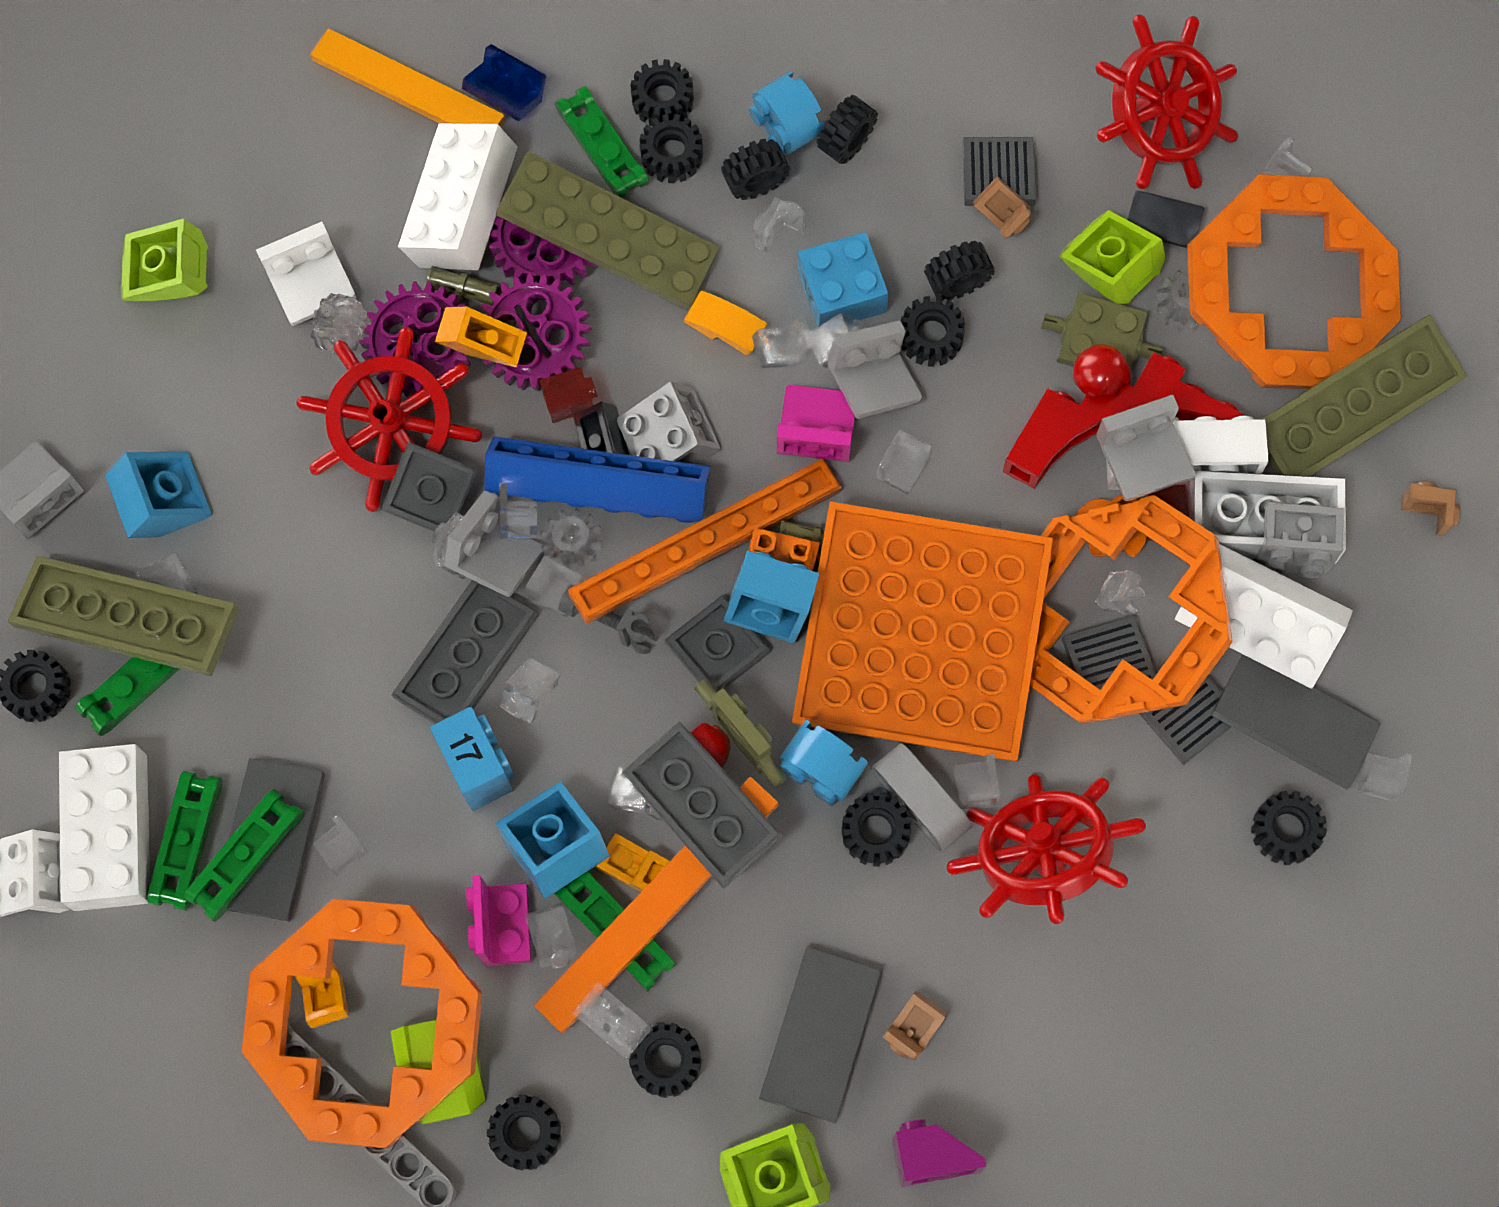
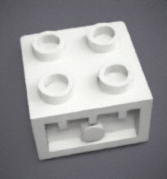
(304, 271)
(30, 873)

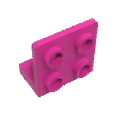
(815, 424)
(500, 923)

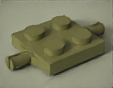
(1100, 322)
(750, 739)

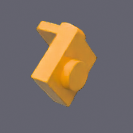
(324, 998)

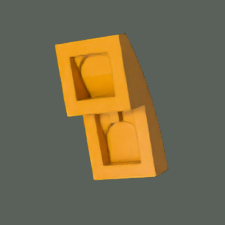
(724, 320)
(631, 863)

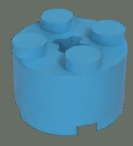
(787, 112)
(822, 762)

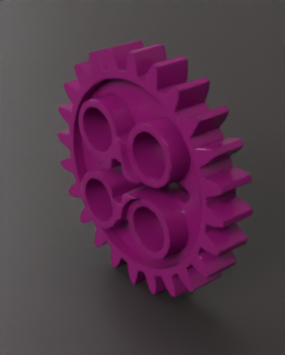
(516, 258)
(410, 310)
(559, 314)

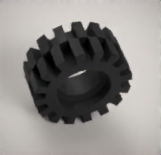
(662, 76)
(847, 129)
(666, 131)
(755, 169)
(959, 270)
(937, 312)
(51, 697)
(876, 806)
(1302, 809)
(686, 1073)
(500, 1126)

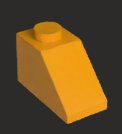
(480, 336)

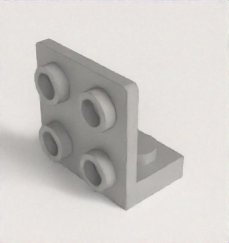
(872, 370)
(668, 425)
(1145, 448)
(35, 489)
(1301, 539)
(481, 555)

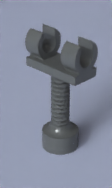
(625, 626)

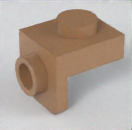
(1003, 207)
(1429, 499)
(914, 1026)

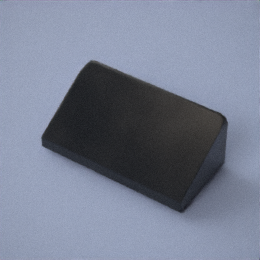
(1166, 218)
(599, 429)

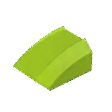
(1115, 257)
(164, 262)
(414, 1048)
(775, 1170)

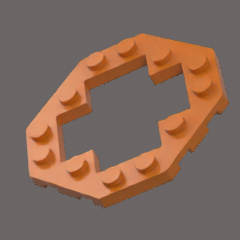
(1344, 231)
(1198, 591)
(413, 1089)

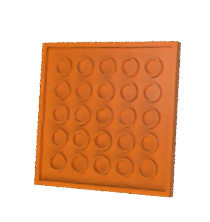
(923, 631)

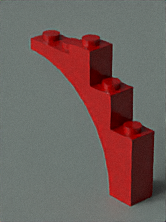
(1062, 424)

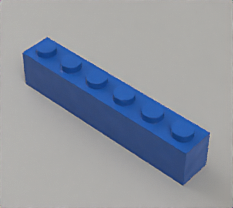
(597, 479)

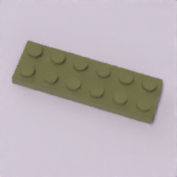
(607, 230)
(1361, 400)
(124, 615)

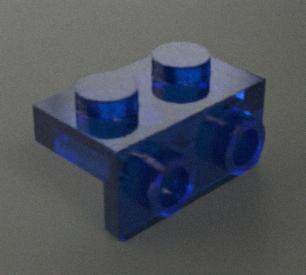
(506, 83)

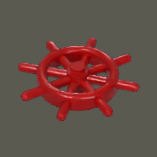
(1166, 102)
(386, 417)
(1046, 848)

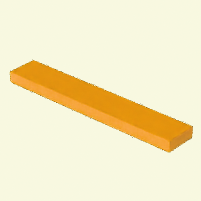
(400, 82)

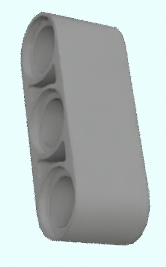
(922, 796)

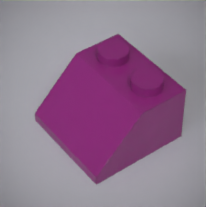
(932, 1154)

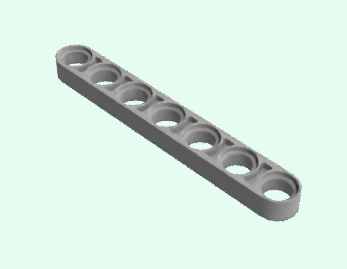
(387, 1157)

